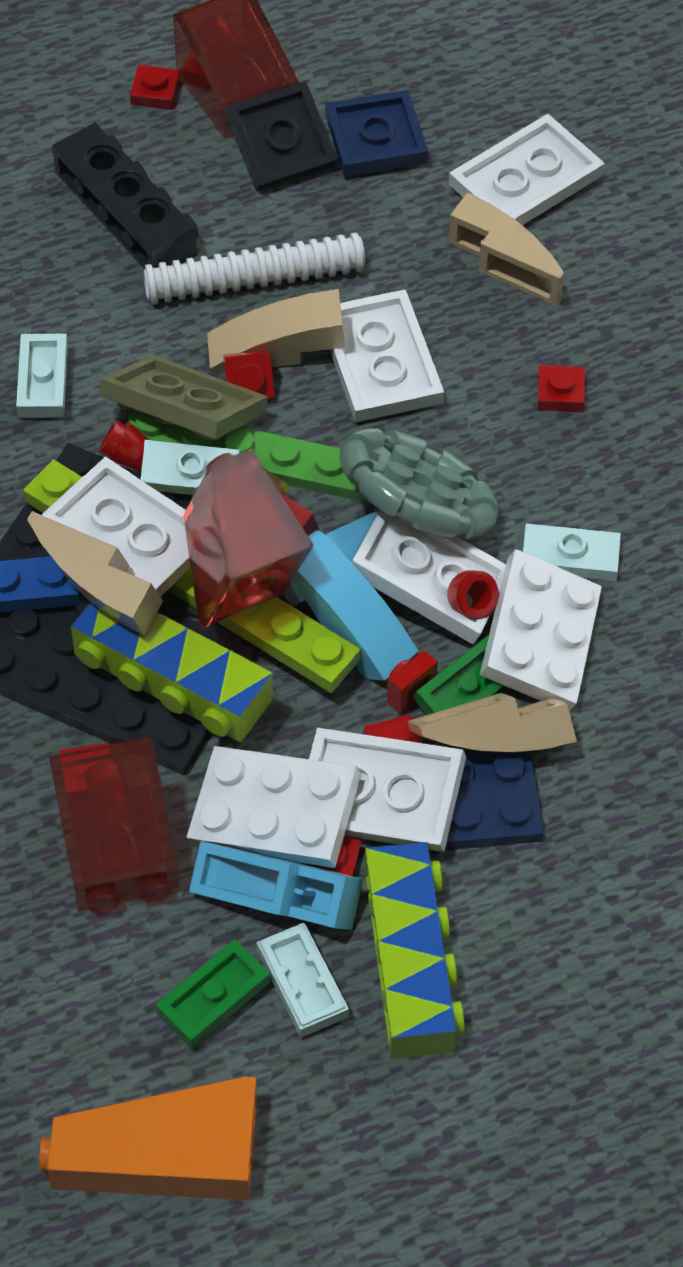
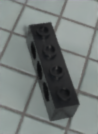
(124, 198)

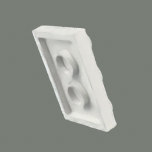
(529, 170)
(385, 358)
(130, 516)
(419, 568)
(541, 630)
(403, 786)
(275, 805)

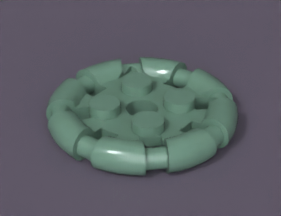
(419, 483)

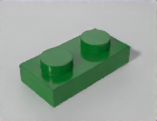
(458, 683)
(213, 993)

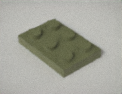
(183, 397)

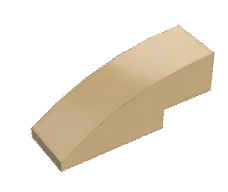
(505, 249)
(283, 328)
(99, 573)
(499, 725)

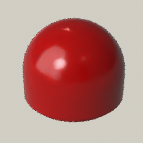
(483, 594)

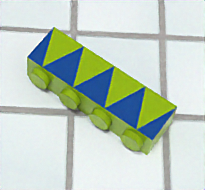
(178, 669)
(411, 950)

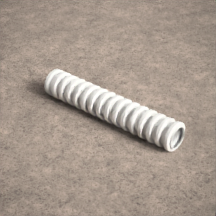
(254, 268)

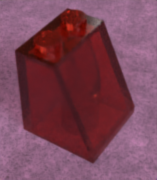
(228, 56)
(240, 538)
(115, 825)

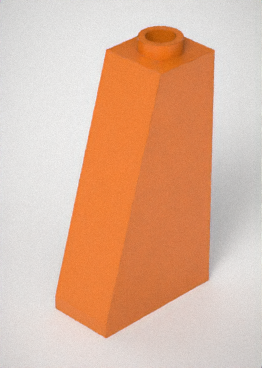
(159, 1145)

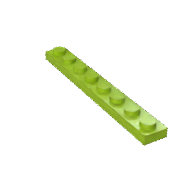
(269, 626)

